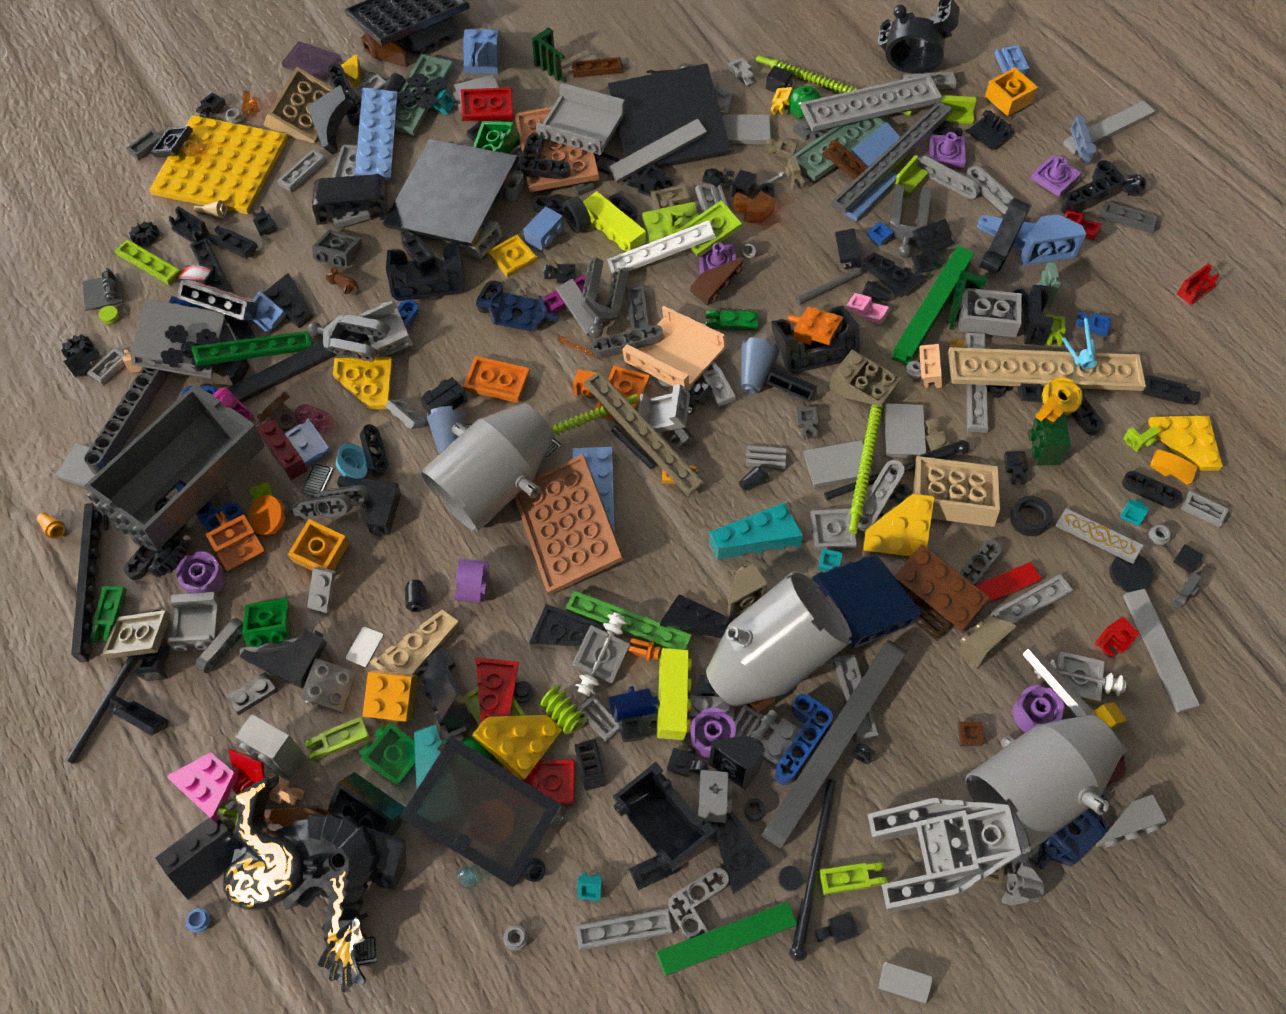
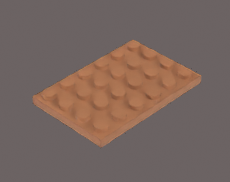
(581, 162)
(568, 525)

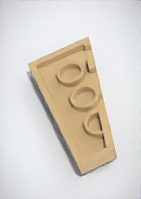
(418, 646)

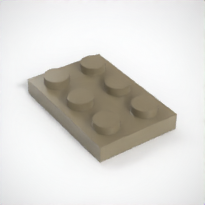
(136, 634)

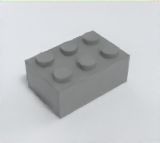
(990, 312)
(270, 746)

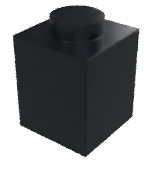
(778, 79)
(744, 183)

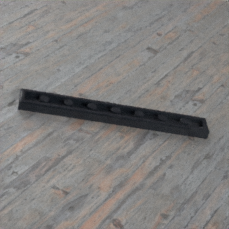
(207, 258)
(288, 368)

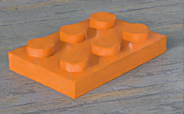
(496, 379)
(628, 384)

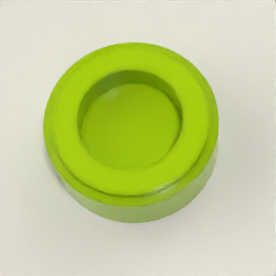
(109, 315)

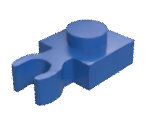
(1097, 323)

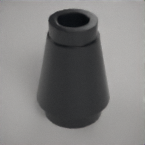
(876, 291)
(754, 478)

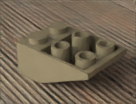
(863, 380)

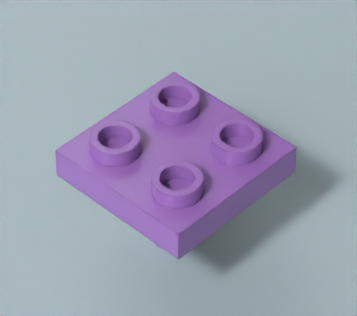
(948, 149)
(1056, 175)
(717, 256)

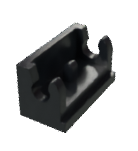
(188, 226)
(848, 248)

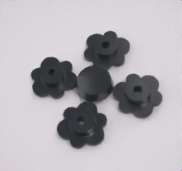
(423, 93)
(178, 334)

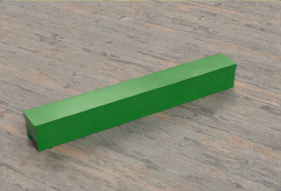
(932, 306)

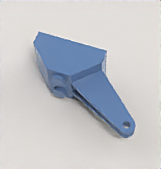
(482, 51)
(1042, 242)

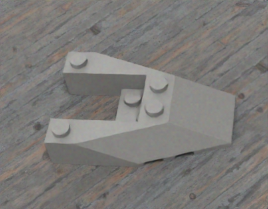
(958, 846)

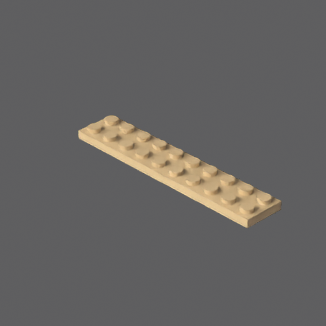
(1039, 367)

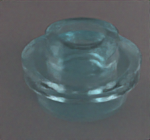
(467, 876)

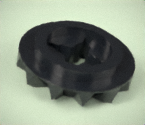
(140, 239)
(84, 342)

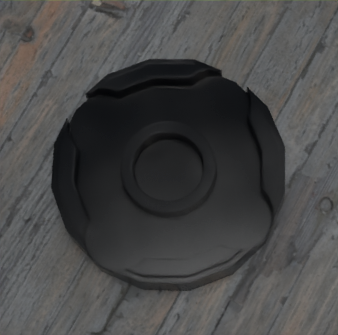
(1131, 576)

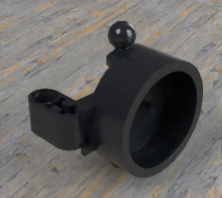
(915, 42)

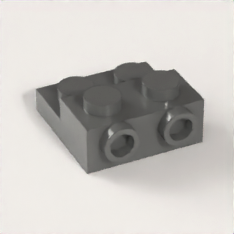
(336, 248)

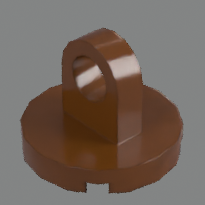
(276, 410)

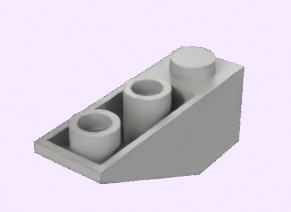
(1135, 818)

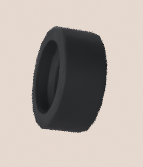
(576, 214)
(1036, 503)

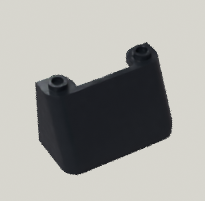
(349, 195)
(435, 280)
(804, 357)
(664, 818)

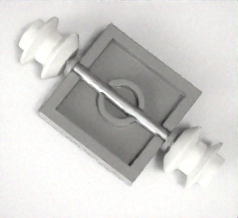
(601, 654)
(1086, 676)

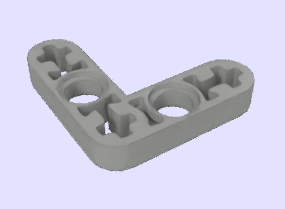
(691, 903)

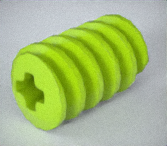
(561, 711)

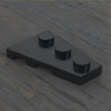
(694, 616)
(739, 853)

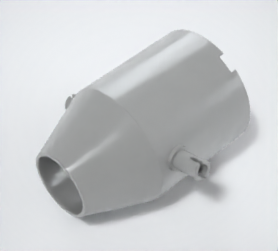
(490, 464)
(777, 642)
(1049, 775)

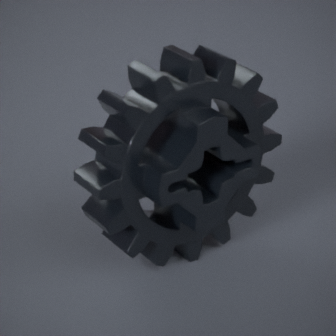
(168, 557)

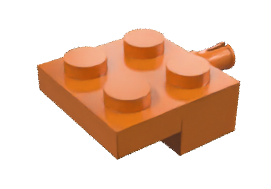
(815, 326)
(234, 541)

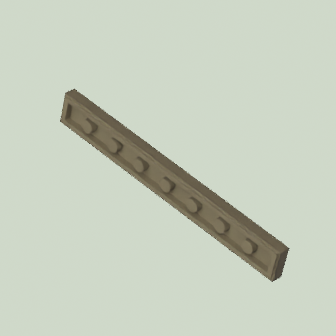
(643, 433)

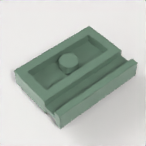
(1049, 278)

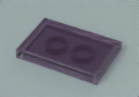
(311, 60)

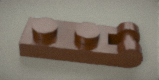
(845, 160)

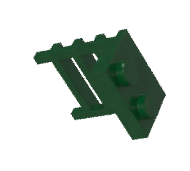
(546, 54)
(965, 280)

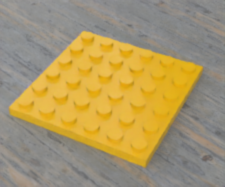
(228, 167)

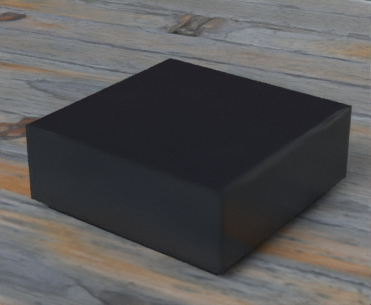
(1188, 558)

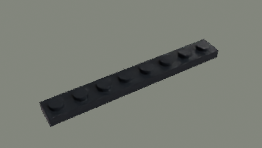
(86, 583)

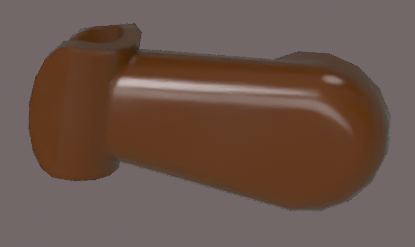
(350, 286)

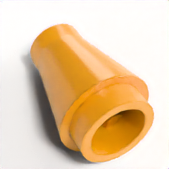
(51, 526)

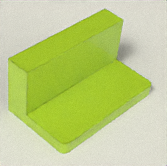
(962, 108)
(911, 176)

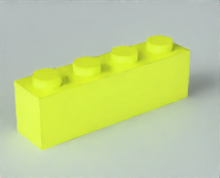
(614, 223)
(673, 694)

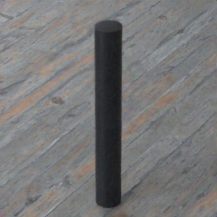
(633, 447)

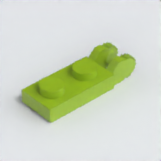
(338, 738)
(850, 878)

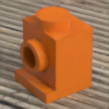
(578, 384)

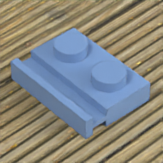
(1011, 57)
(268, 313)
(307, 442)

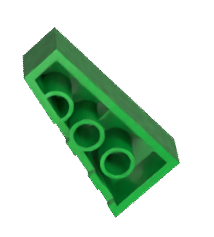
(497, 136)

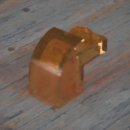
(754, 210)

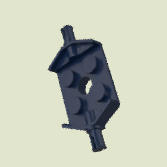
(504, 304)
(1069, 848)

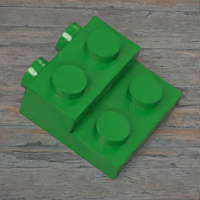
(266, 622)
(390, 753)

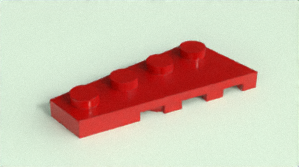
(496, 686)

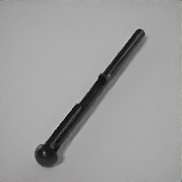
(939, 453)
(76, 750)
(797, 951)

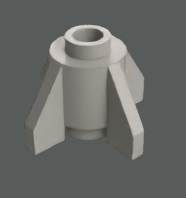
(1023, 886)

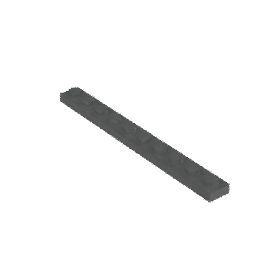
(891, 157)

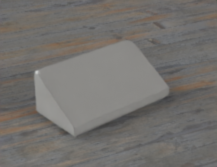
(905, 982)

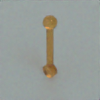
(562, 340)

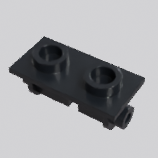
(649, 873)

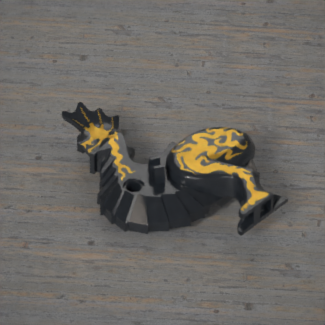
(297, 865)

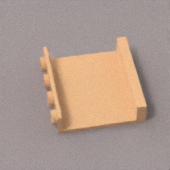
(683, 352)

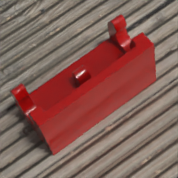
(1198, 285)
(1118, 634)

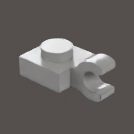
(741, 68)

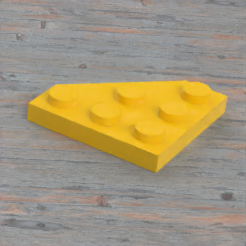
(366, 380)
(1190, 438)
(902, 527)
(517, 740)

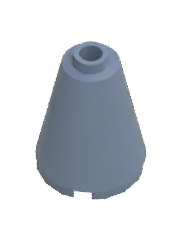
(756, 363)
(441, 423)

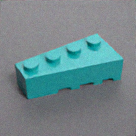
(756, 533)
(426, 751)

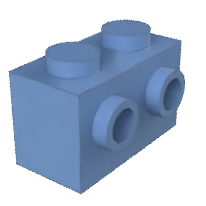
(544, 228)

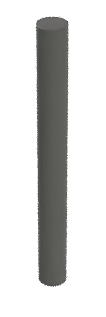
(834, 283)

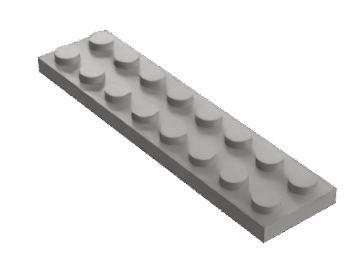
(870, 102)

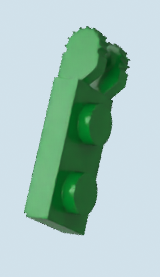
(732, 320)
(107, 611)

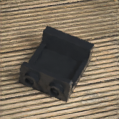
(1035, 325)

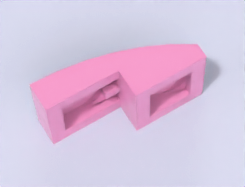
(863, 307)

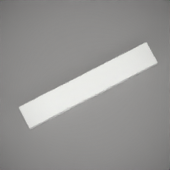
(662, 248)

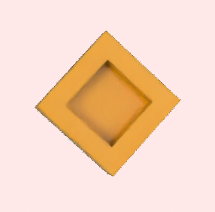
(1050, 410)

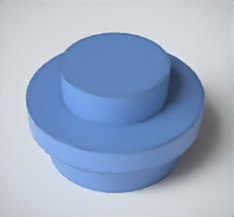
(198, 920)

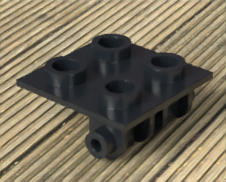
(991, 130)

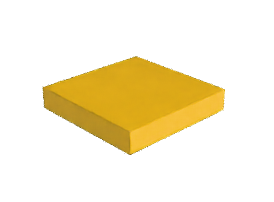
(512, 255)

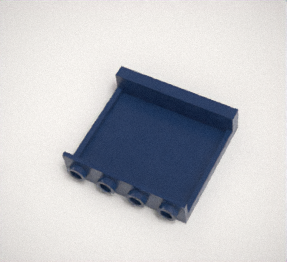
(868, 599)

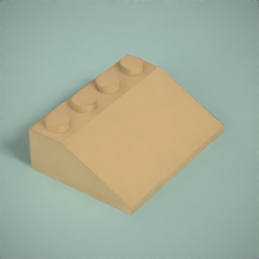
(290, 110)
(960, 490)

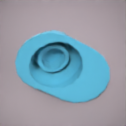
(351, 461)

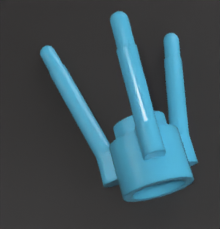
(1087, 357)

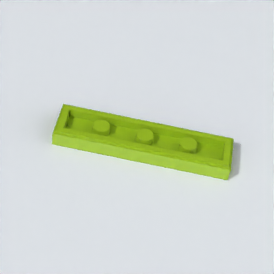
(148, 262)

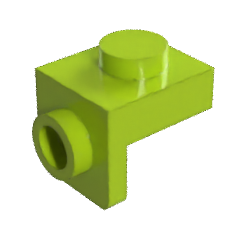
(1139, 441)

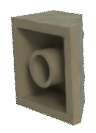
(746, 590)
(985, 640)

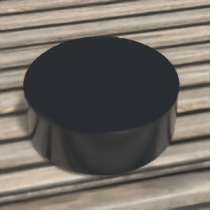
(790, 878)

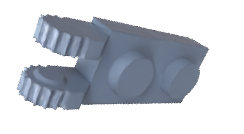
(1083, 139)

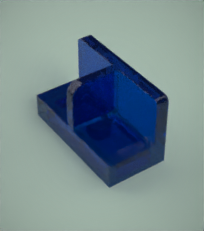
(633, 704)

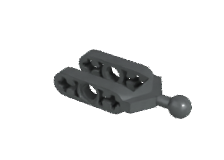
(905, 232)
(595, 310)
(355, 324)
(338, 505)

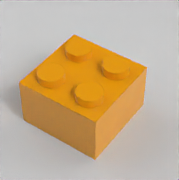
(1011, 91)
(318, 547)
(390, 695)

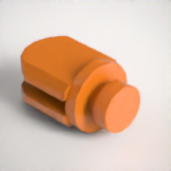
(644, 649)

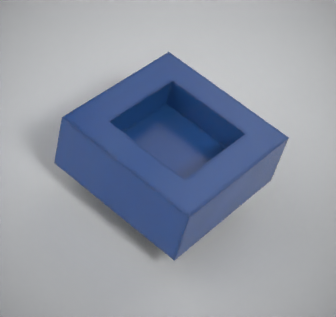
(880, 233)

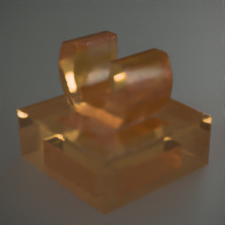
(248, 103)

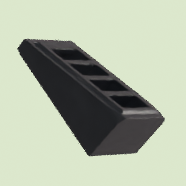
(593, 778)

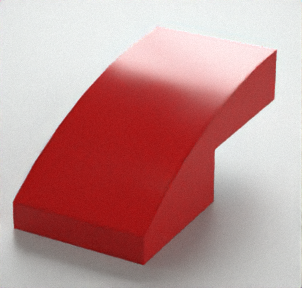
(1091, 228)

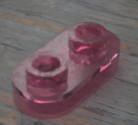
(313, 414)

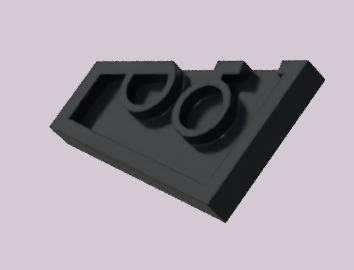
(896, 278)
(288, 298)
(561, 628)

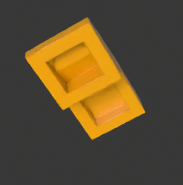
(1169, 463)

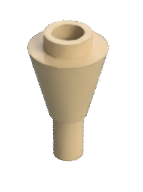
(215, 208)

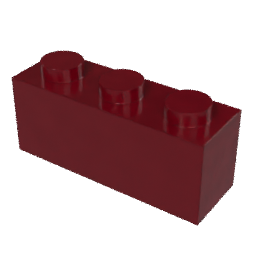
(282, 449)

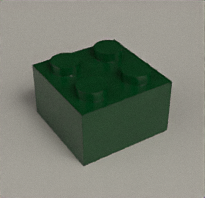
(1049, 440)

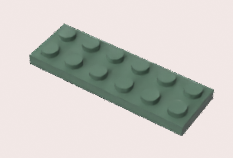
(411, 116)
(849, 135)

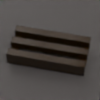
(937, 632)

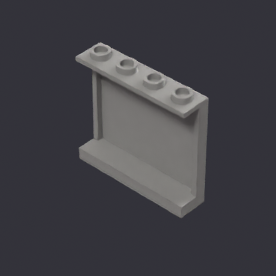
(582, 119)
(151, 338)

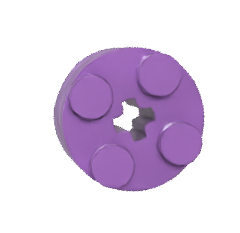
(200, 573)
(471, 580)
(1033, 699)
(706, 722)

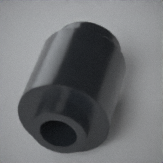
(415, 596)

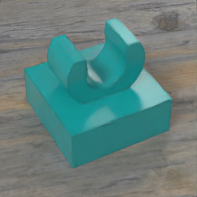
(444, 103)
(1134, 511)
(829, 559)
(589, 887)

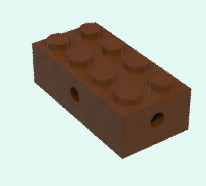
(942, 588)

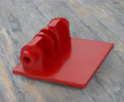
(247, 769)

